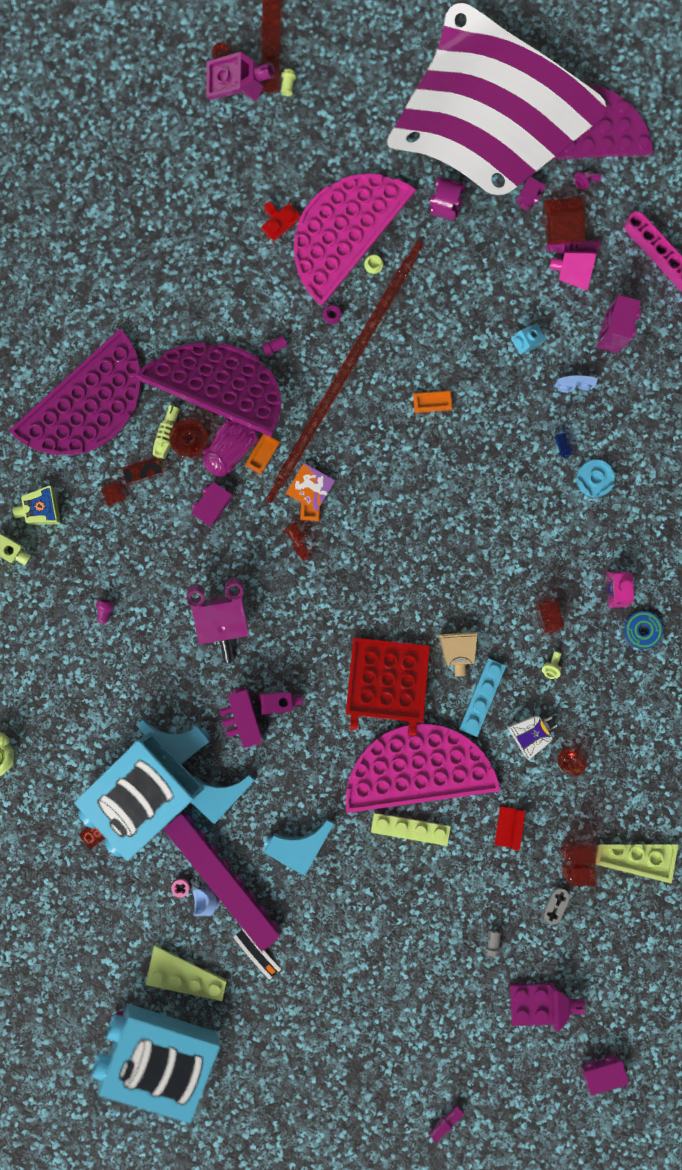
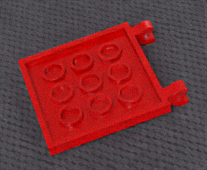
(387, 682)

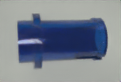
(563, 445)

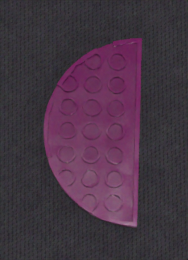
(616, 134)
(221, 381)
(88, 404)

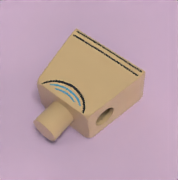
(459, 650)

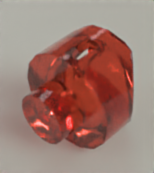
(574, 764)

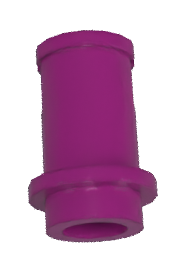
(274, 345)

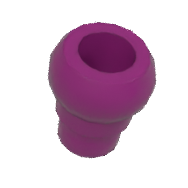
(104, 610)

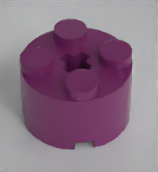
(448, 199)

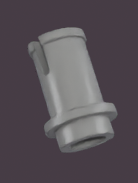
(493, 944)

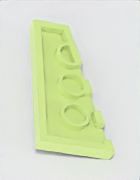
(642, 860)
(183, 976)

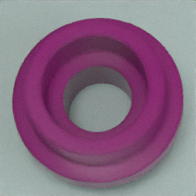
(329, 309)

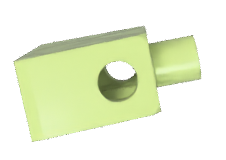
(18, 554)

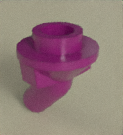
(582, 179)

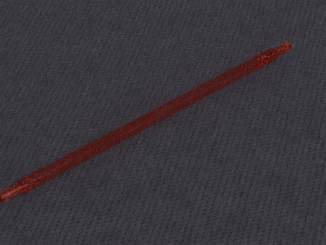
(343, 372)

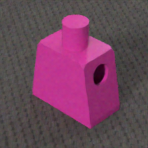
(575, 267)

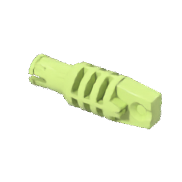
(162, 441)

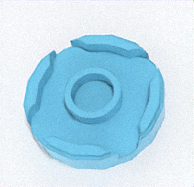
(595, 478)

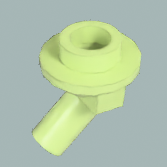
(552, 669)

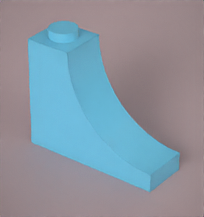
(180, 745)
(218, 799)
(300, 851)

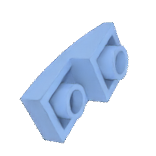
(569, 383)

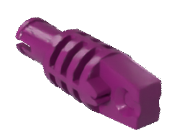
(575, 246)

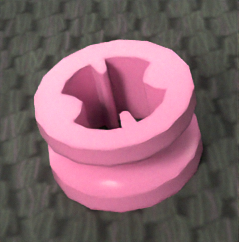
(180, 894)

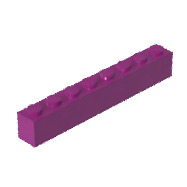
(222, 881)

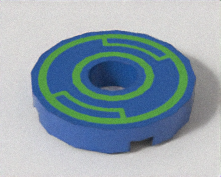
(654, 633)

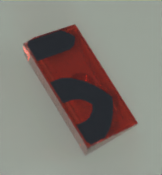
(142, 471)

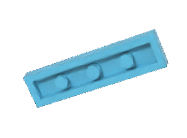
(482, 697)

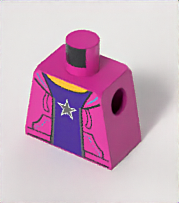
(620, 588)

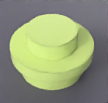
(373, 264)

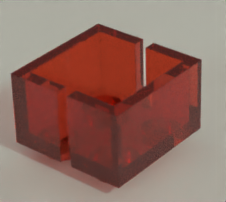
(577, 857)

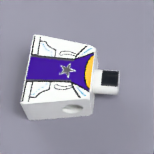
(532, 734)

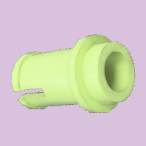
(288, 80)

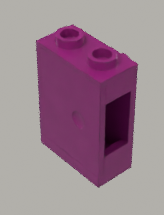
(244, 717)

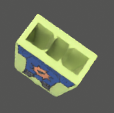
(39, 507)

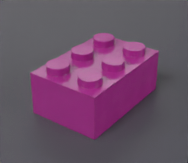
(619, 324)

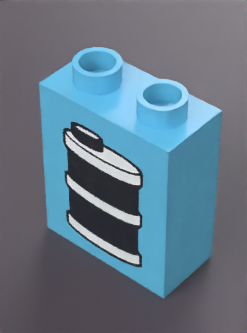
(137, 796)
(156, 1063)

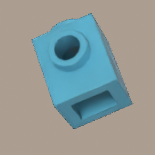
(525, 341)

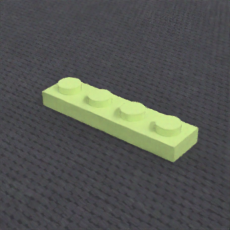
(410, 829)

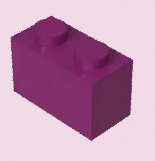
(212, 504)
(604, 1074)

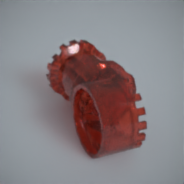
(297, 537)

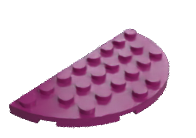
(342, 227)
(418, 769)

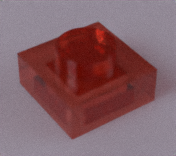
(113, 494)

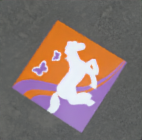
(310, 487)

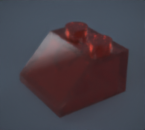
(564, 220)

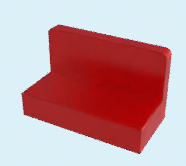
(509, 827)

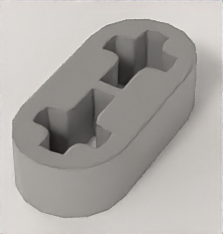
(560, 907)

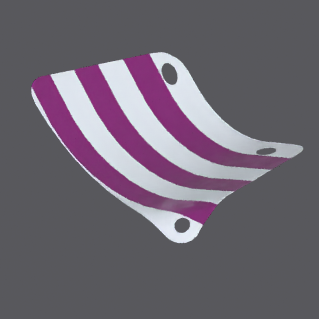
(494, 105)

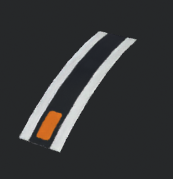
(259, 958)

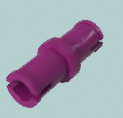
(446, 1123)

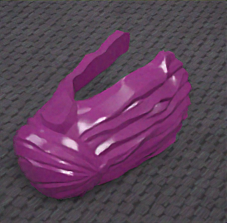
(228, 447)

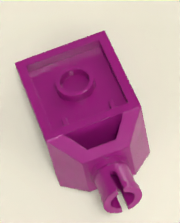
(235, 75)
(542, 1005)

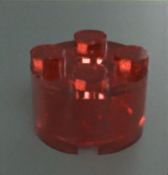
(186, 429)

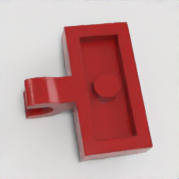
(280, 221)

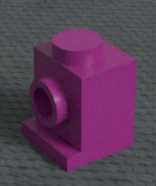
(530, 193)

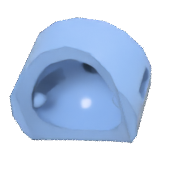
(205, 902)

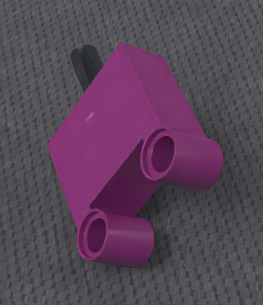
(219, 617)

